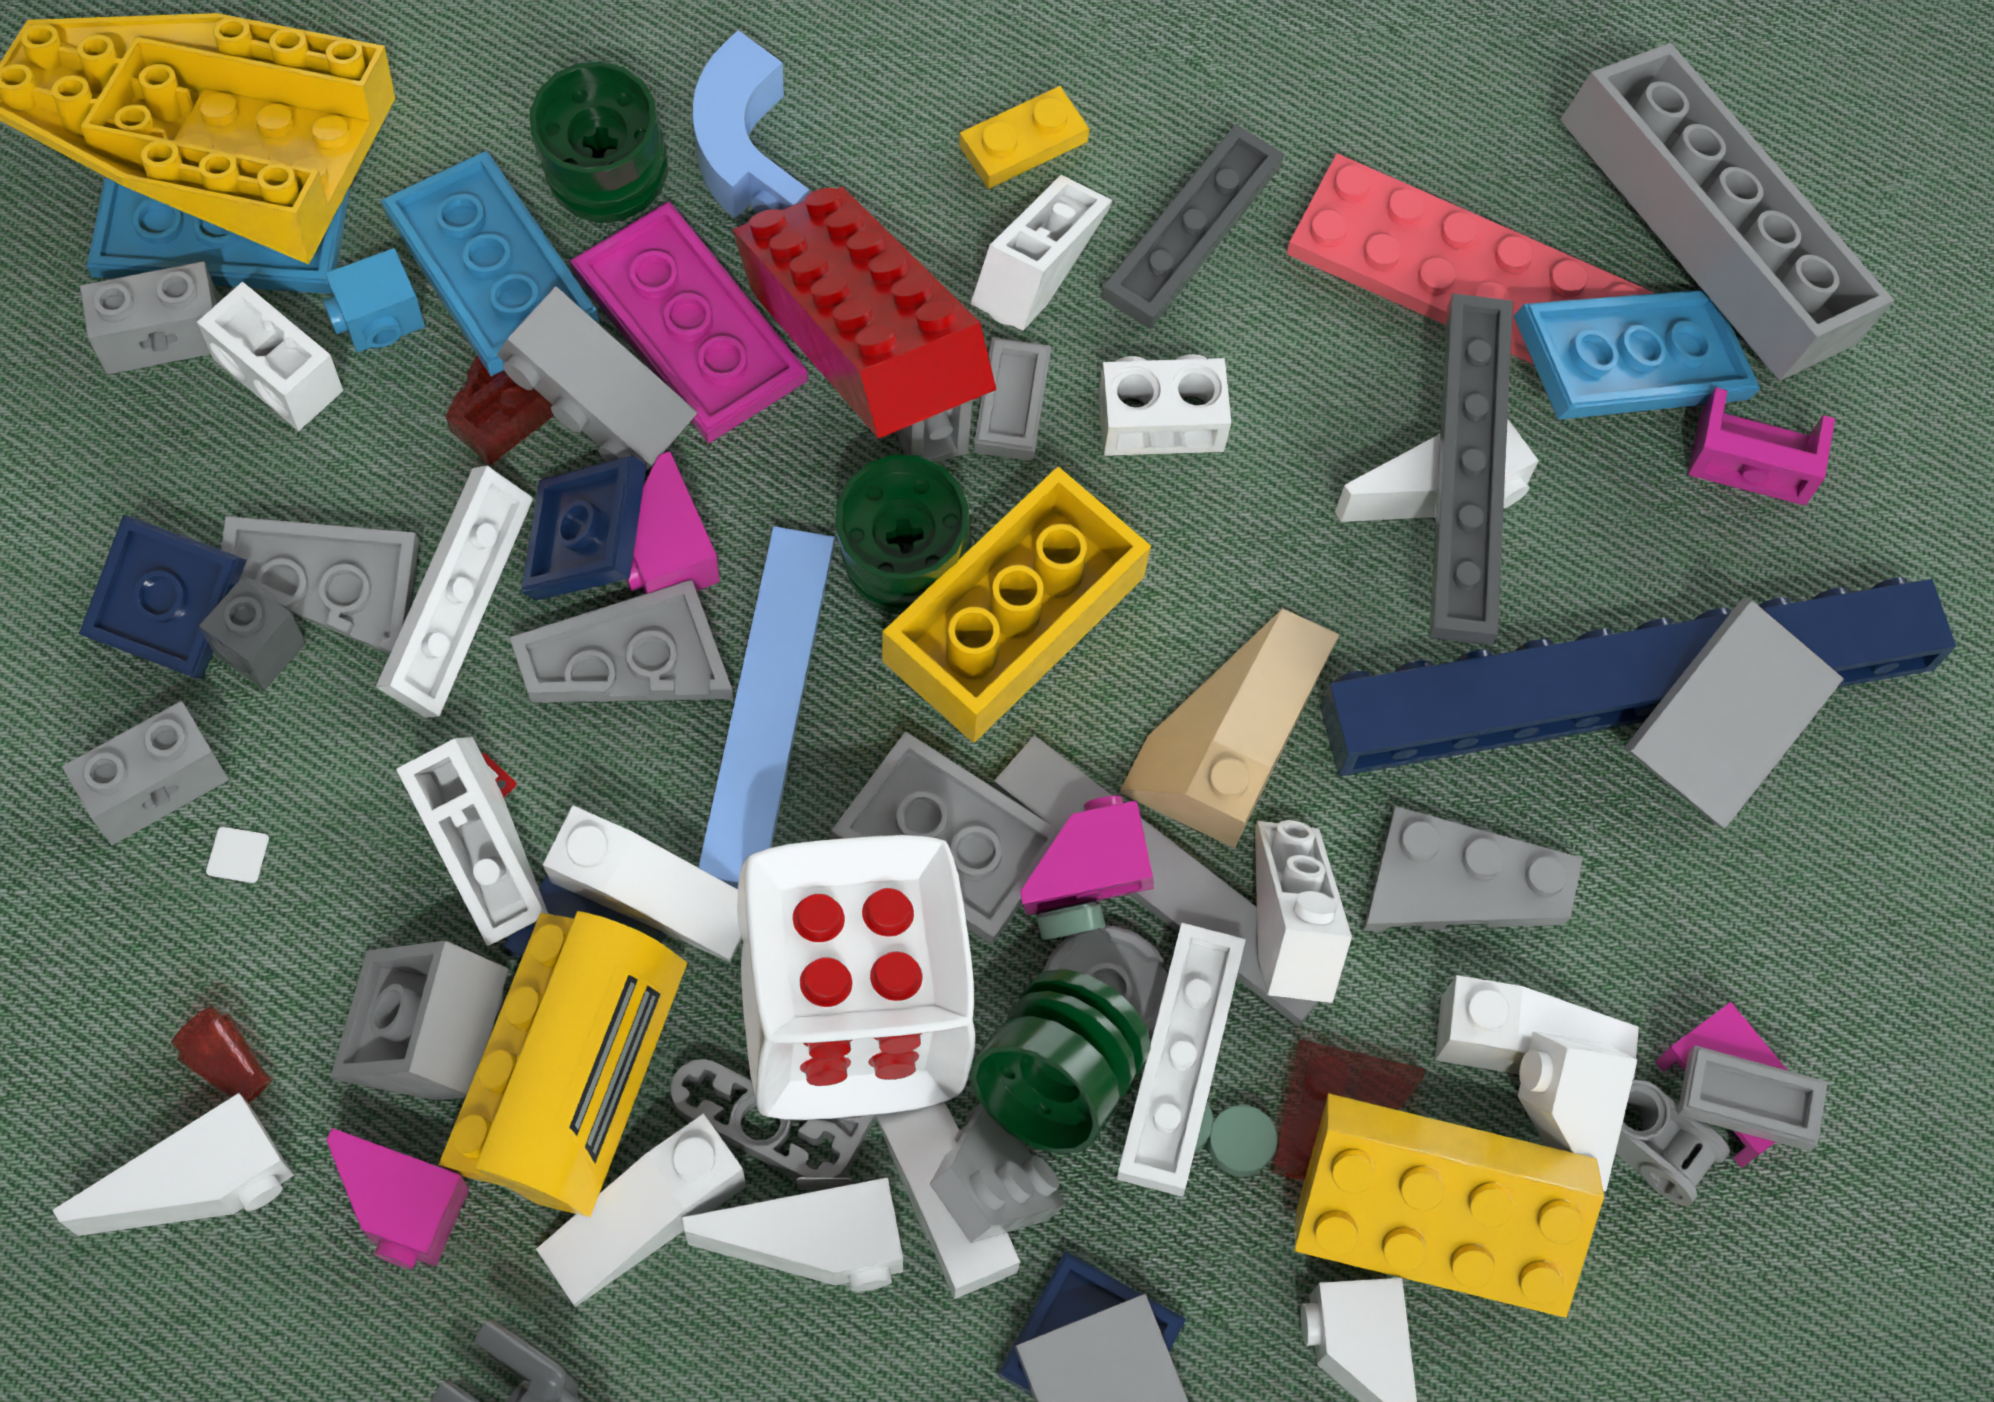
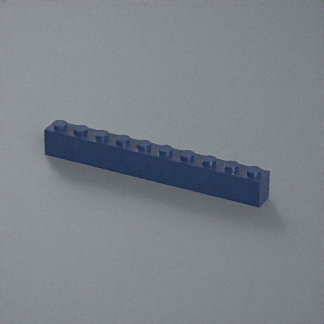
(1608, 677)

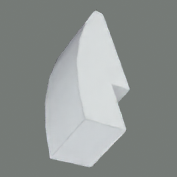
(918, 1146)

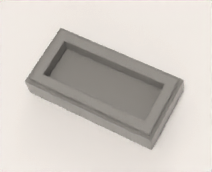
(1012, 413)
(1752, 1098)

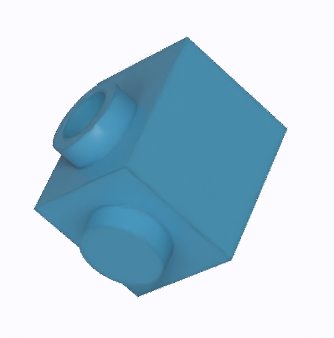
(373, 301)

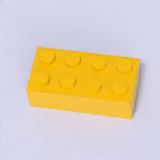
(1015, 604)
(1448, 1205)

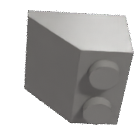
(420, 1020)

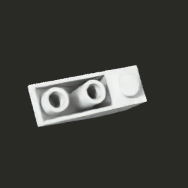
(1298, 913)

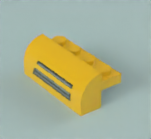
(565, 1061)

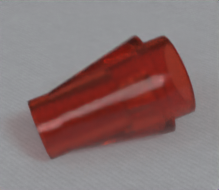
(220, 1054)

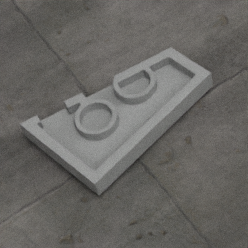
(330, 574)
(626, 652)
(1459, 875)
(994, 1181)

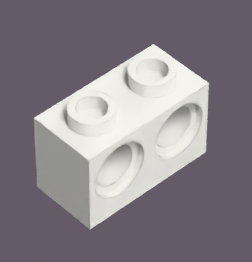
(270, 356)
(1166, 420)

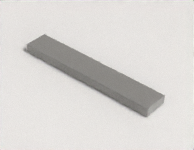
(1182, 886)

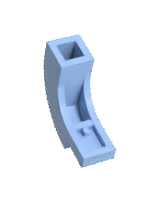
(729, 100)

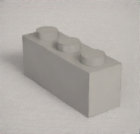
(594, 382)

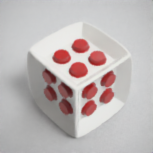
(855, 977)

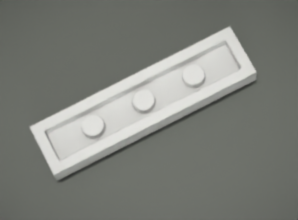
(455, 592)
(1181, 1060)

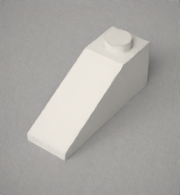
(1038, 252)
(1409, 483)
(475, 836)
(644, 883)
(1494, 1022)
(196, 1173)
(643, 1209)
(819, 1235)

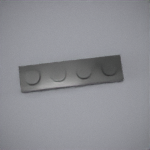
(1192, 226)

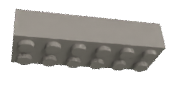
(1725, 210)

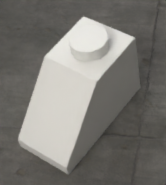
(1577, 1095)
(1362, 1337)

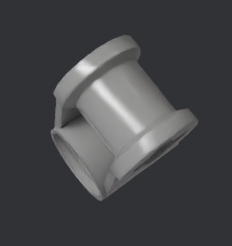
(1666, 1143)

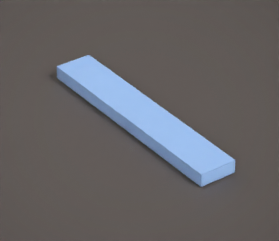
(767, 702)

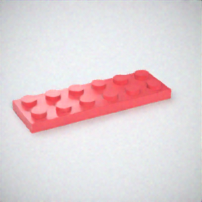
(1427, 248)

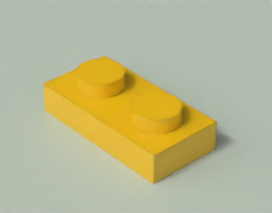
(1023, 137)

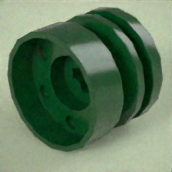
(599, 141)
(894, 503)
(1061, 1061)

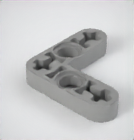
(844, 1132)

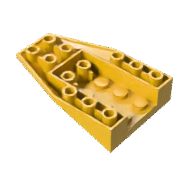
(206, 114)

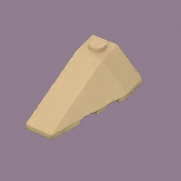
(1226, 738)

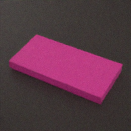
(689, 320)

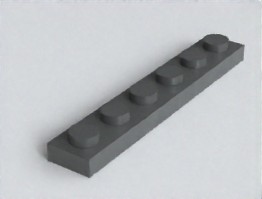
(1471, 470)

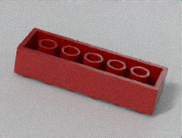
(864, 311)

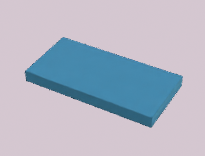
(146, 235)
(480, 252)
(1634, 353)

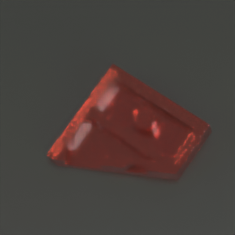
(495, 413)
(1339, 1072)

